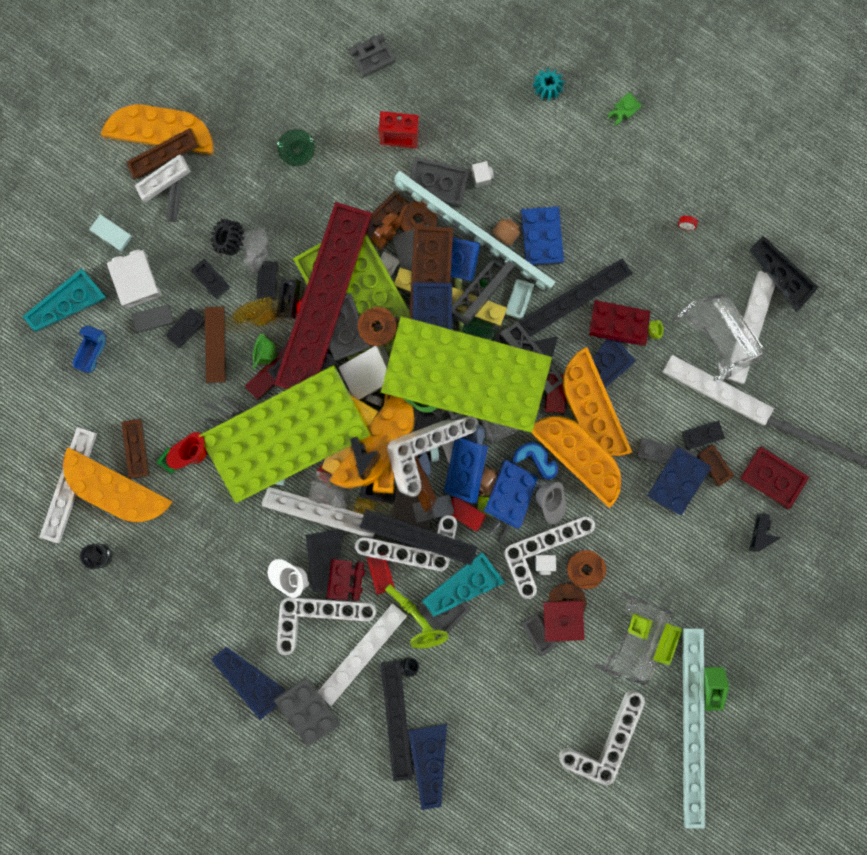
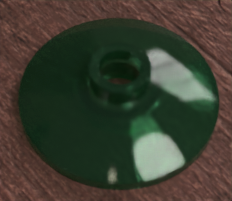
(291, 140)

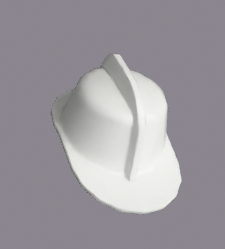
(287, 578)

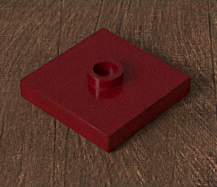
(563, 620)

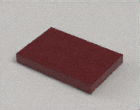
(774, 477)

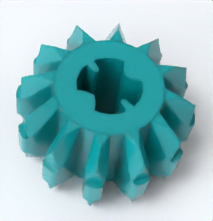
(548, 77)

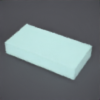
(110, 233)
(519, 299)

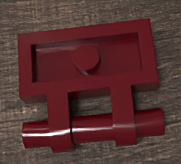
(340, 578)

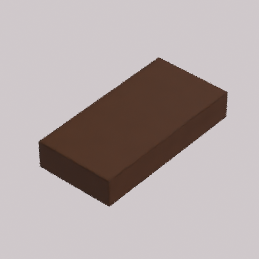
(719, 469)

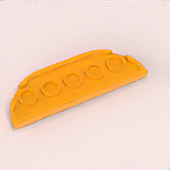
(155, 125)
(592, 404)
(392, 422)
(581, 456)
(111, 490)

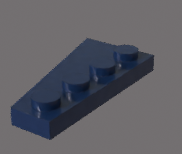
(428, 756)

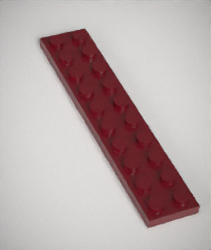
(324, 295)

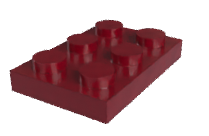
(619, 323)

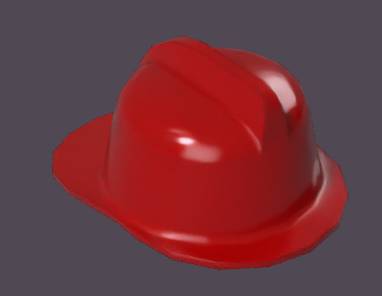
(187, 451)

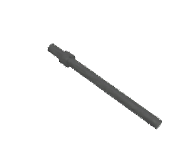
(787, 427)

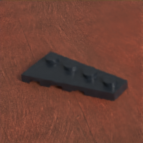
(787, 277)

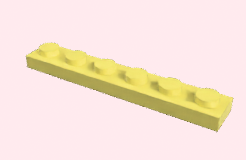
(490, 311)

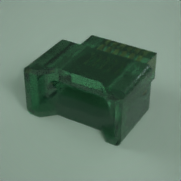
(479, 329)

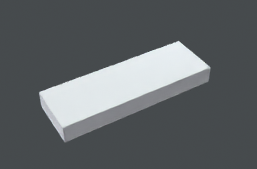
(162, 178)

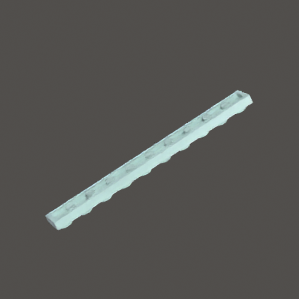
(467, 227)
(693, 728)

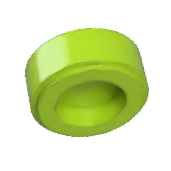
(655, 329)

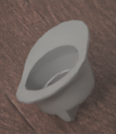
(552, 501)

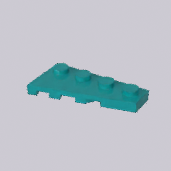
(68, 299)
(463, 585)

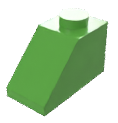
(715, 688)

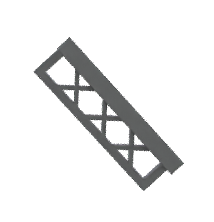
(474, 307)
(509, 340)

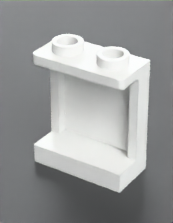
(133, 279)
(366, 372)

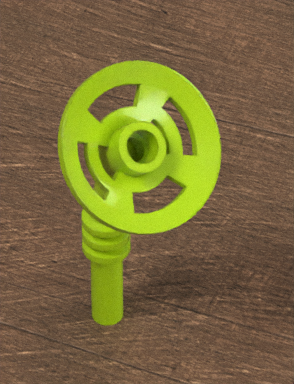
(428, 635)

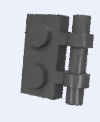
(374, 60)

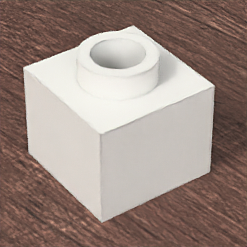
(482, 174)
(545, 564)

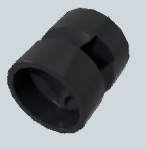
(96, 556)

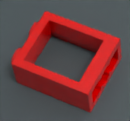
(398, 132)

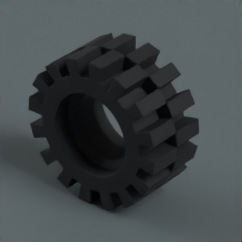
(227, 237)

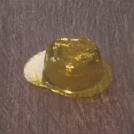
(256, 312)

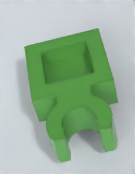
(625, 107)

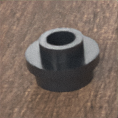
(409, 666)

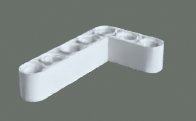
(425, 443)
(541, 546)
(411, 551)
(299, 611)
(610, 745)

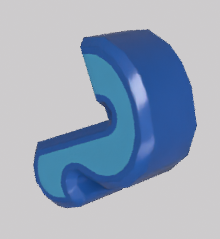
(89, 349)
(539, 456)

